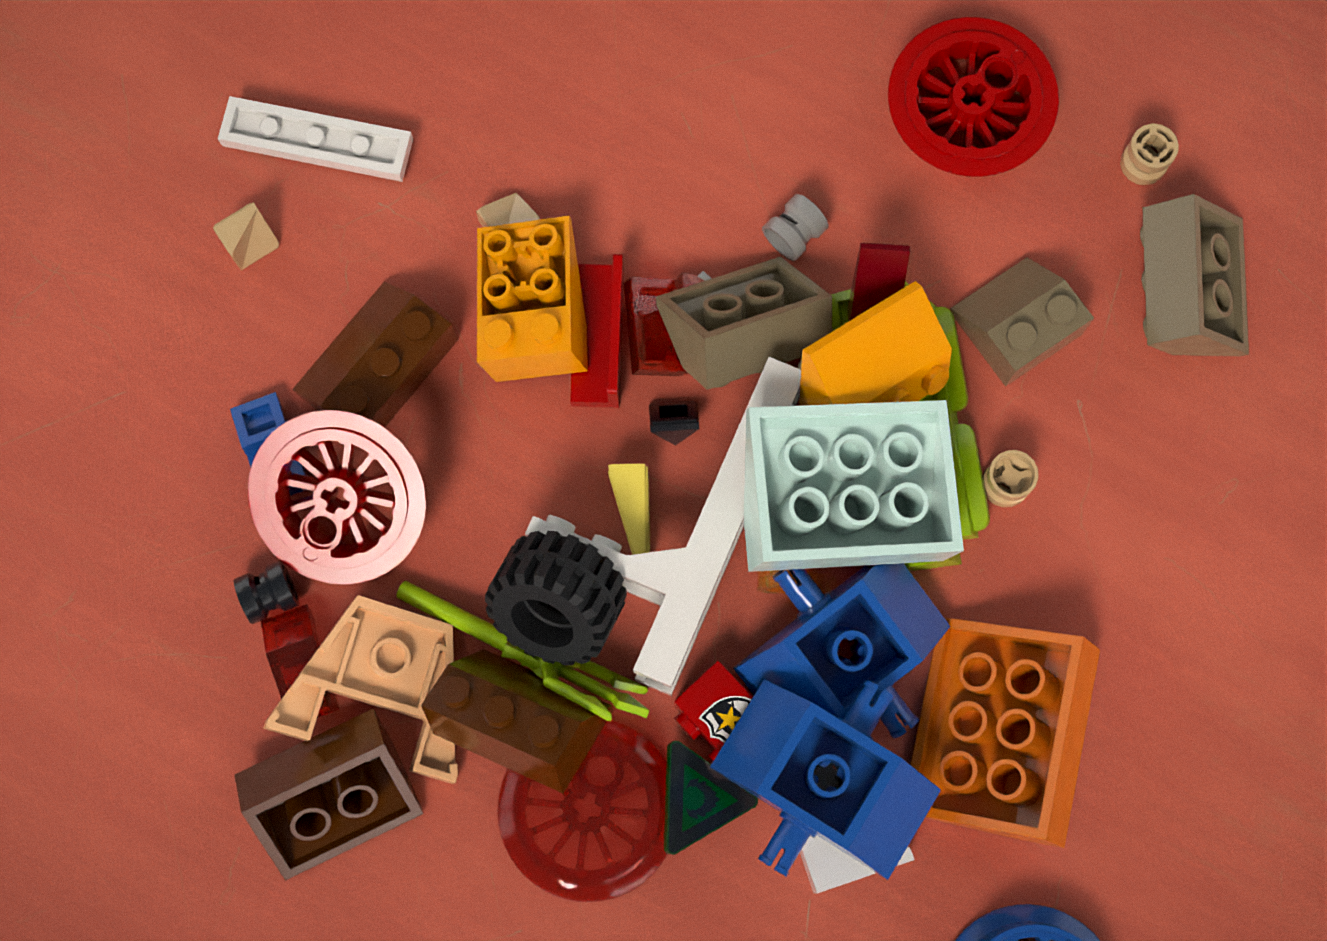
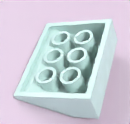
(849, 485)

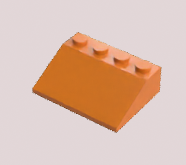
(1005, 728)

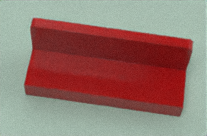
(603, 307)

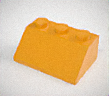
(880, 355)

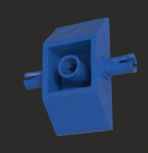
(876, 607)
(878, 793)

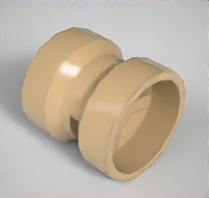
(1141, 162)
(1015, 471)

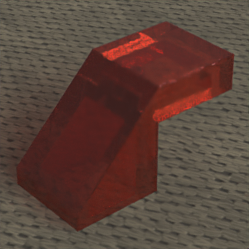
(289, 645)

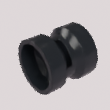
(266, 592)

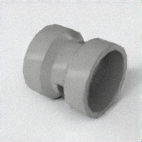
(795, 227)

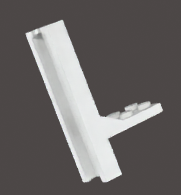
(688, 577)

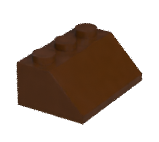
(379, 357)
(511, 718)
(327, 794)

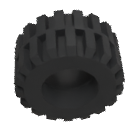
(556, 598)

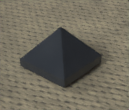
(674, 420)

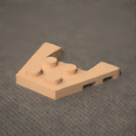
(381, 660)

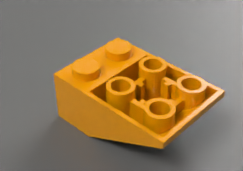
(529, 301)

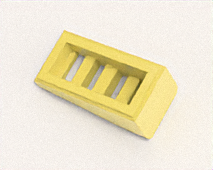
(631, 493)

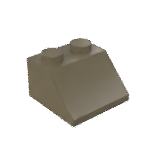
(1022, 318)

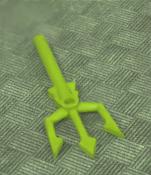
(547, 671)

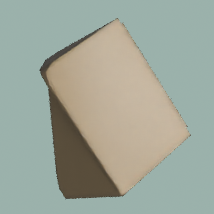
(506, 211)
(246, 236)

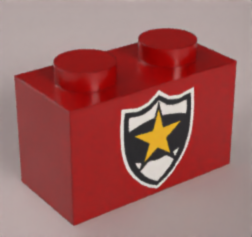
(712, 707)

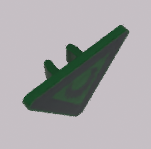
(697, 799)

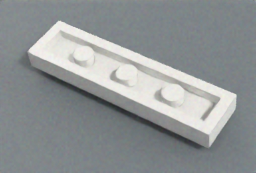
(315, 138)

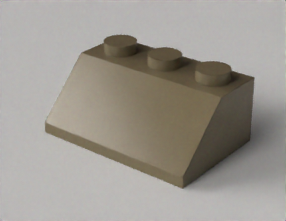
(1194, 279)
(742, 318)

